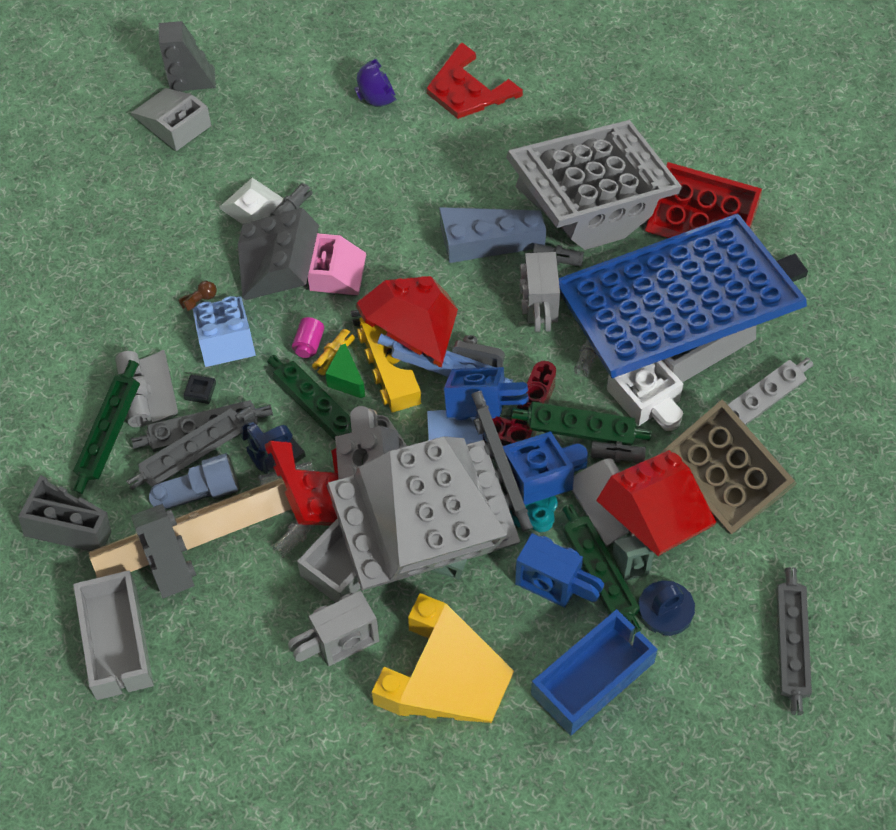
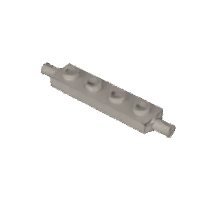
(770, 390)

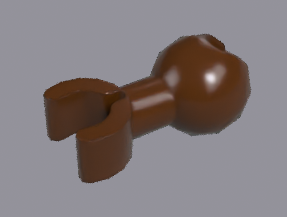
(205, 290)

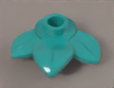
(540, 514)

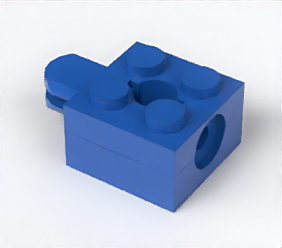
(491, 382)
(543, 466)
(554, 572)

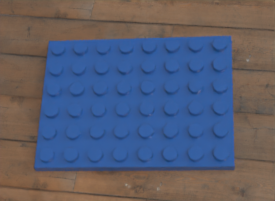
(678, 295)

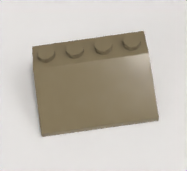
(731, 467)

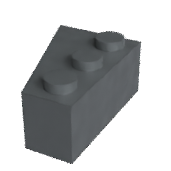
(183, 60)
(62, 518)
(164, 550)

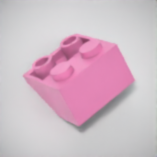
(336, 266)

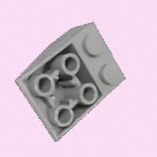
(174, 117)

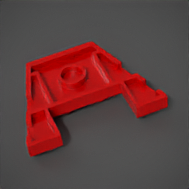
(463, 93)
(305, 489)

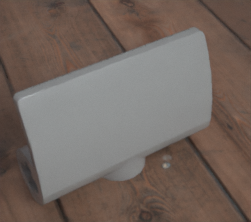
(155, 395)
(587, 488)

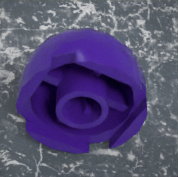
(374, 85)

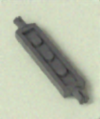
(167, 432)
(191, 447)
(494, 448)
(793, 641)

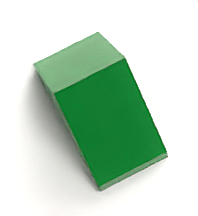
(344, 375)

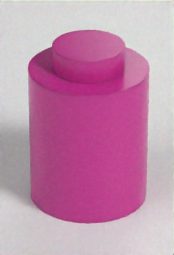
(308, 337)

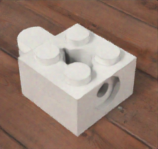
(656, 396)

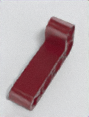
(516, 429)

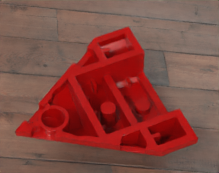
(413, 314)

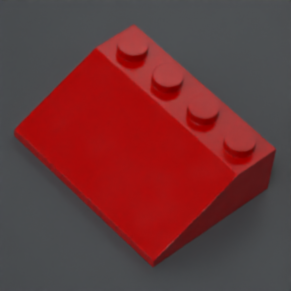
(702, 201)
(658, 502)

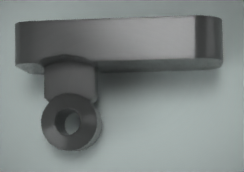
(481, 353)

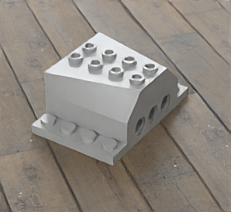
(594, 182)
(421, 510)

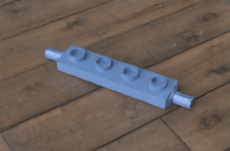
(450, 362)

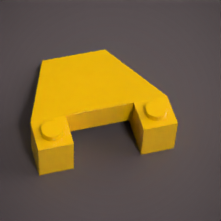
(454, 675)

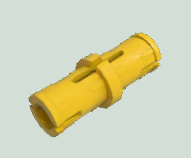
(330, 351)

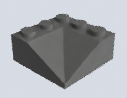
(276, 252)

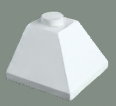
(252, 202)

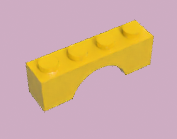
(398, 385)

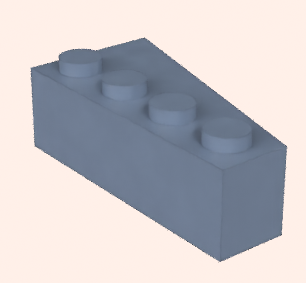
(489, 232)

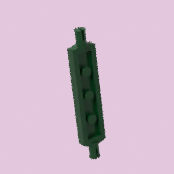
(311, 397)
(580, 423)
(106, 427)
(600, 564)

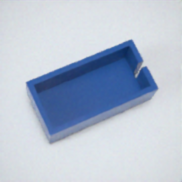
(593, 672)

